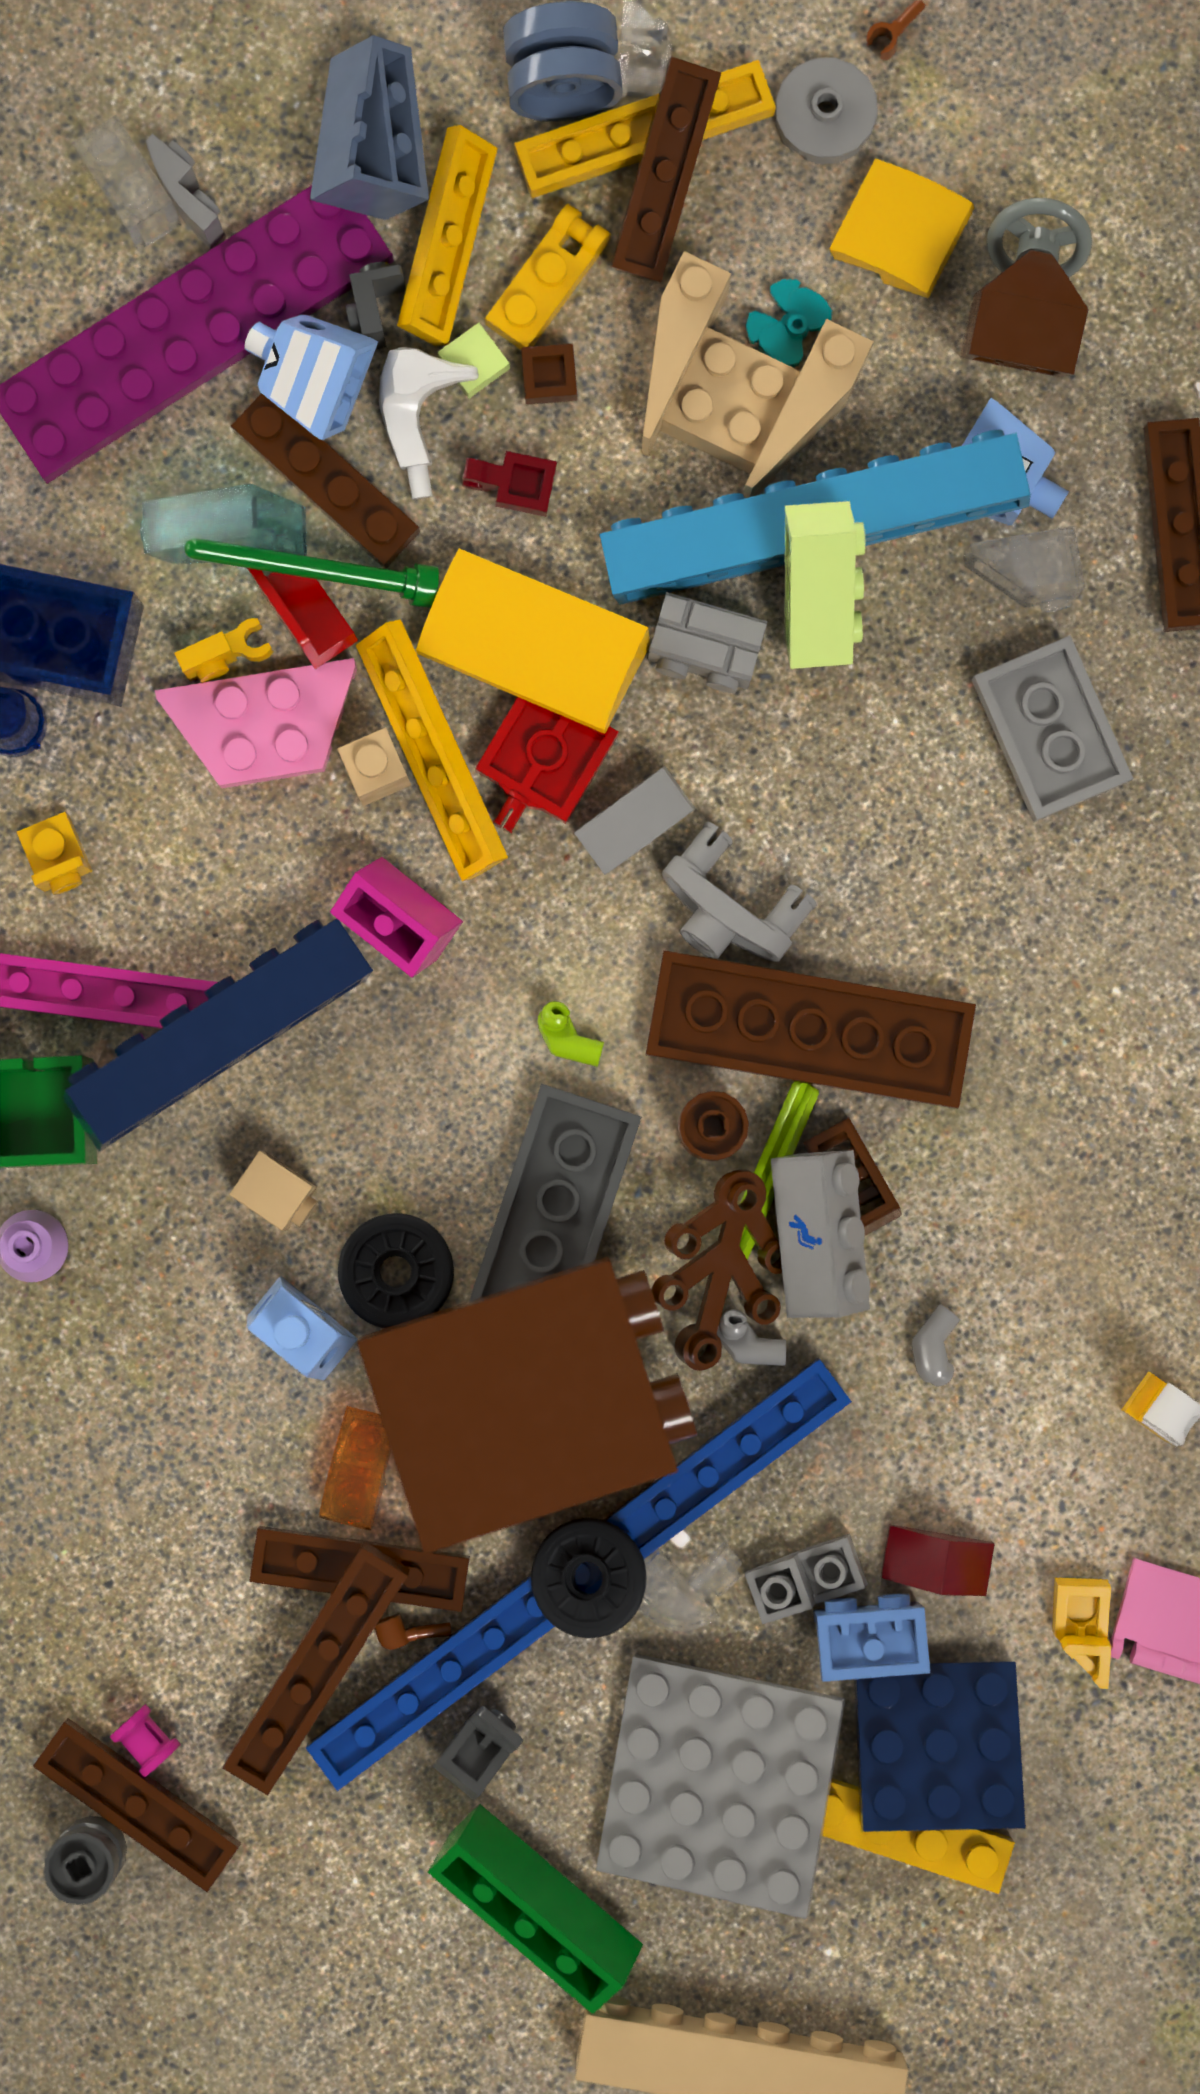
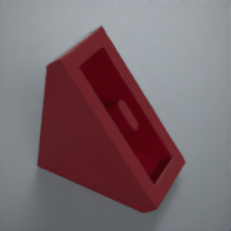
(937, 1561)

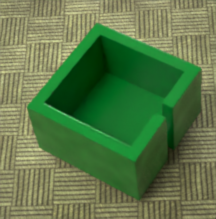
(35, 1119)

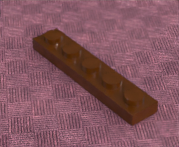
(316, 1668)

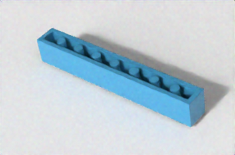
(749, 533)

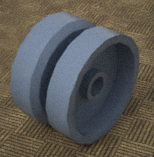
(562, 61)

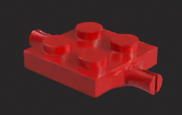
(542, 762)

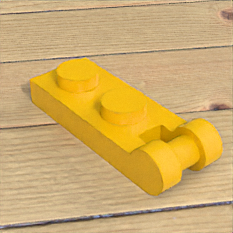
(547, 279)

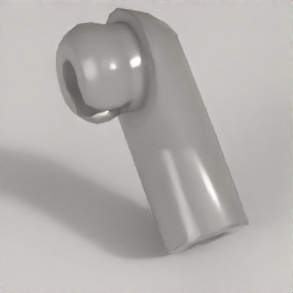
(745, 1345)
(929, 1347)

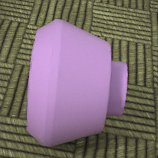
(43, 1256)

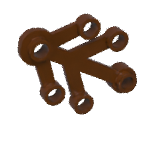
(720, 1263)

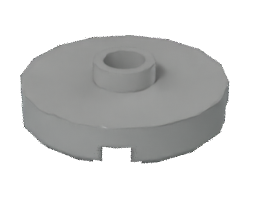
(821, 135)

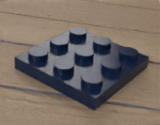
(940, 1749)

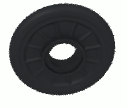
(387, 1237)
(621, 1585)

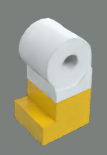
(1163, 1409)

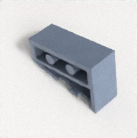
(371, 133)

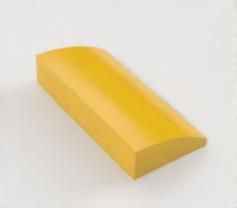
(533, 640)

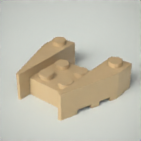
(732, 396)

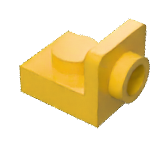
(55, 854)

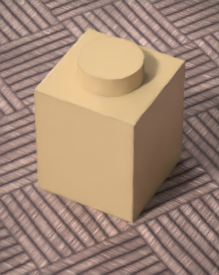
(374, 766)
(275, 1192)

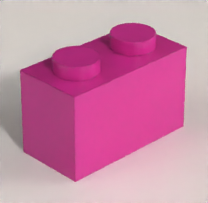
(396, 916)

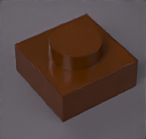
(549, 374)

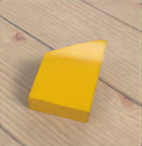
(1082, 1624)

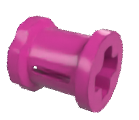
(145, 1740)

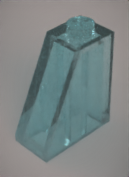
(228, 515)

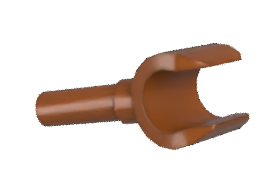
(894, 29)
(393, 1635)

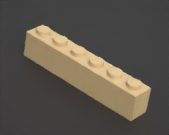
(685, 2054)

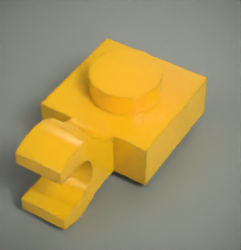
(212, 655)

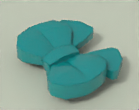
(804, 313)

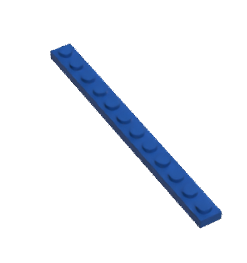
(515, 1618)

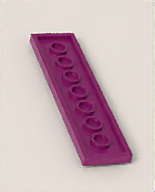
(184, 330)

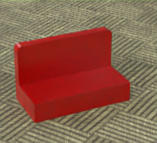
(306, 614)

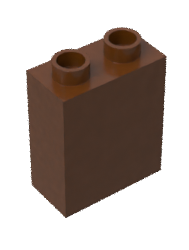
(525, 1402)

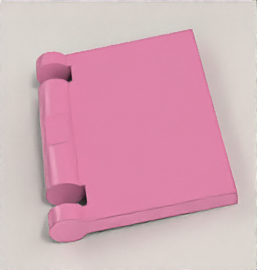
(1162, 1618)

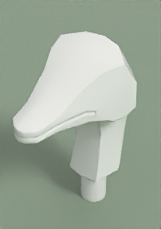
(404, 385)

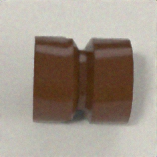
(712, 1126)

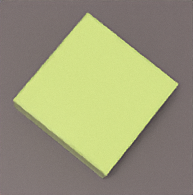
(478, 350)

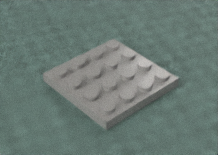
(720, 1785)

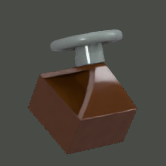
(1031, 310)

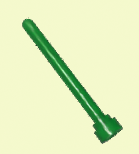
(415, 583)

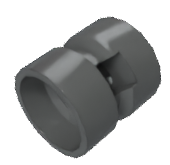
(85, 1860)

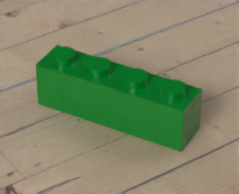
(536, 1909)

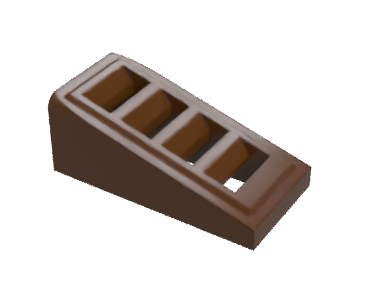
(846, 1131)

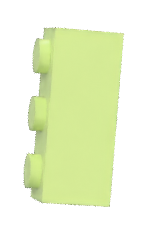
(822, 584)

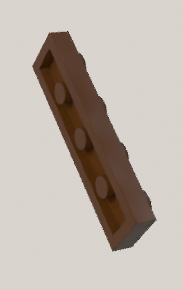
(665, 169)
(326, 480)
(1174, 490)
(320, 1560)
(137, 1805)

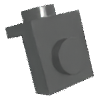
(372, 282)
(478, 1750)

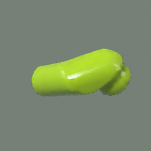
(562, 1036)

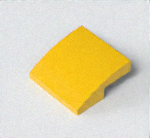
(902, 228)

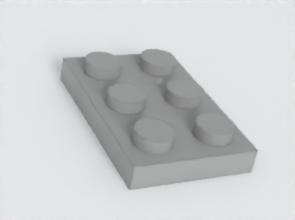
(1052, 728)

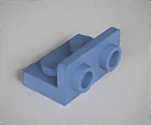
(871, 1638)

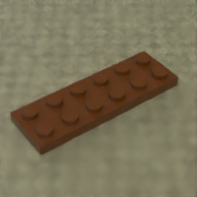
(810, 1029)

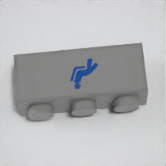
(820, 1234)

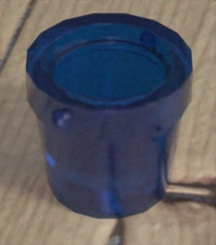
(21, 722)

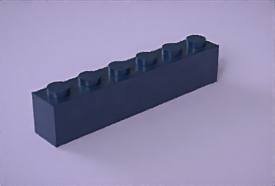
(216, 1034)

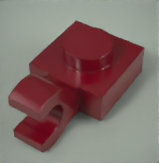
(521, 483)

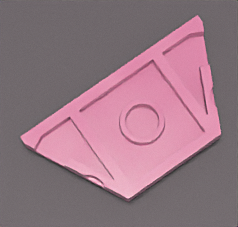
(262, 722)

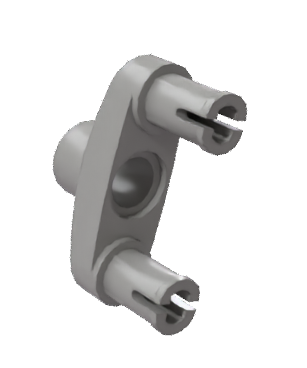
(721, 919)

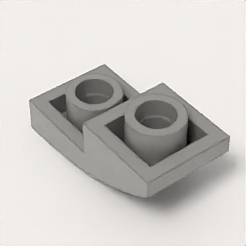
(181, 185)
(634, 820)
(806, 1578)

